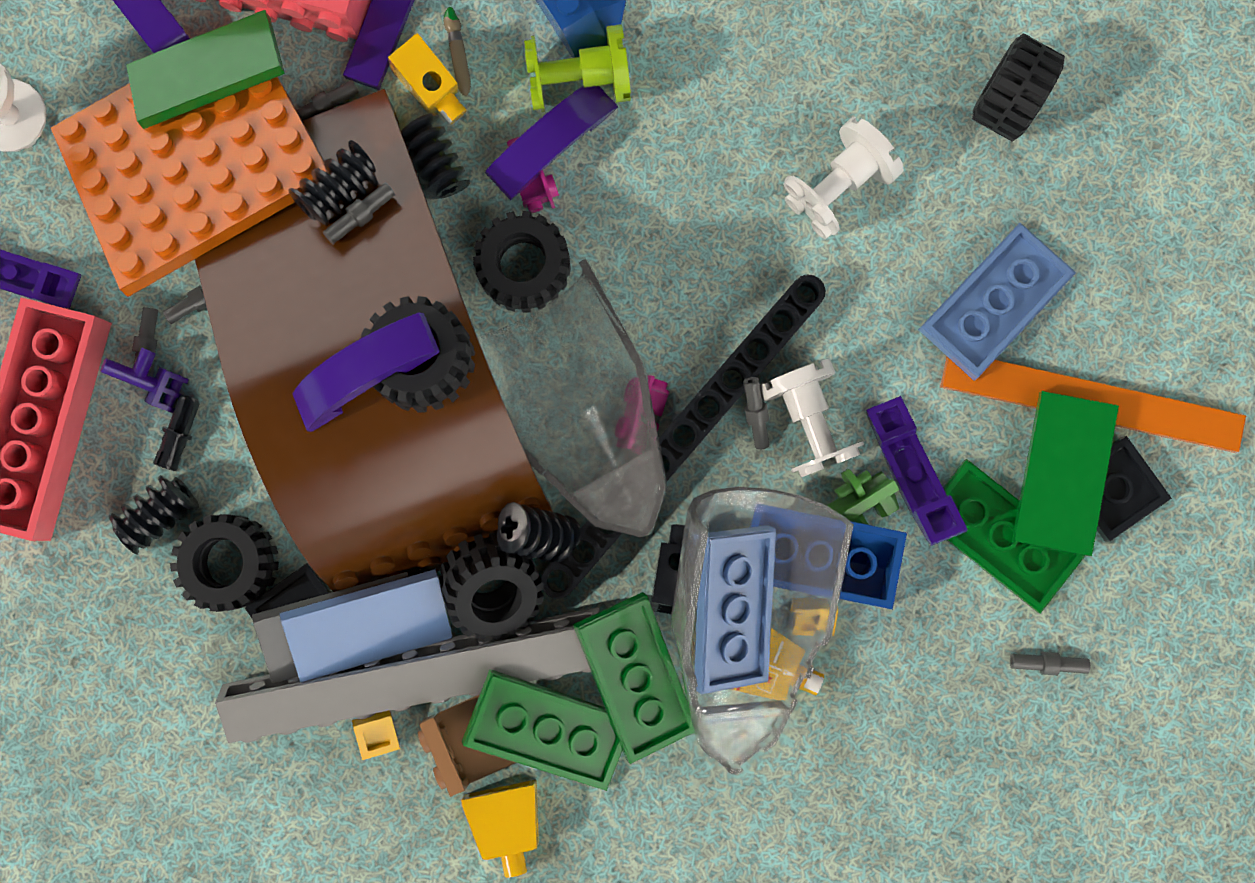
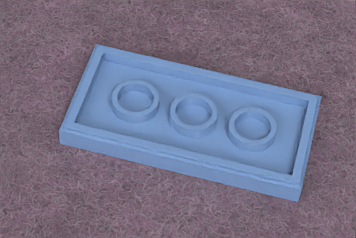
(997, 301)
(735, 609)
(366, 625)

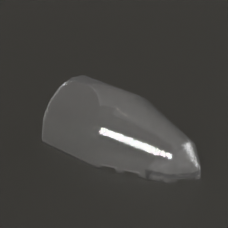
(583, 406)
(806, 592)

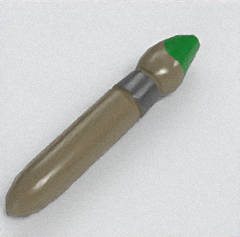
(457, 50)

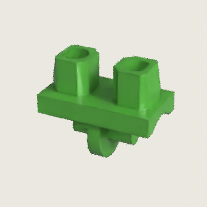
(863, 493)

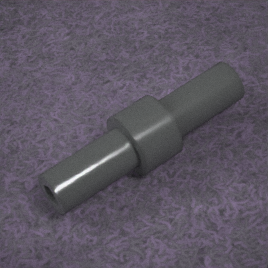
(326, 101)
(359, 213)
(193, 302)
(146, 332)
(756, 413)
(1050, 663)

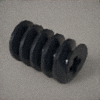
(430, 159)
(335, 183)
(153, 514)
(537, 532)

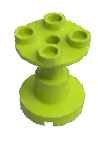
(594, 66)

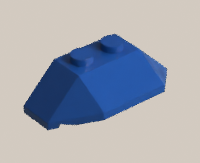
(582, 22)

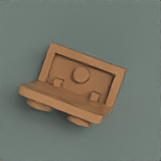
(455, 763)

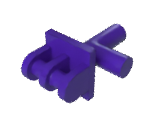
(154, 385)

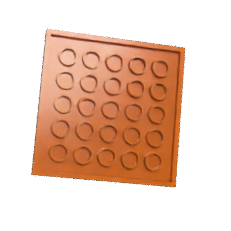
(184, 182)

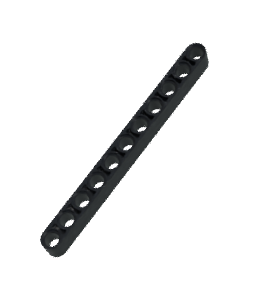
(714, 389)

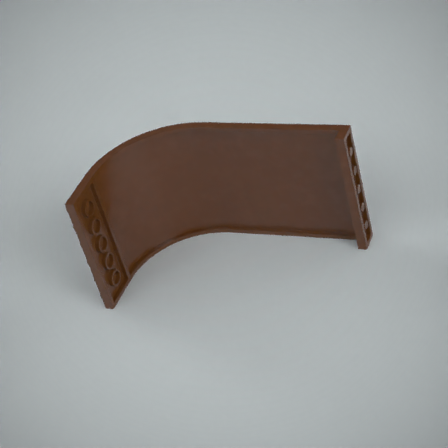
(378, 482)

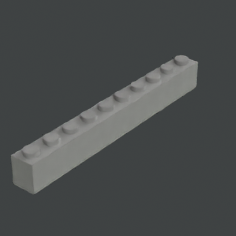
(422, 675)

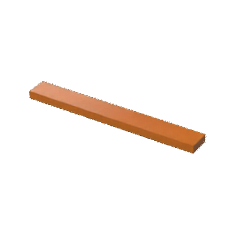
(1136, 409)

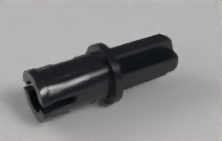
(176, 433)

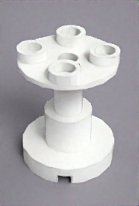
(20, 113)
(864, 157)
(806, 404)

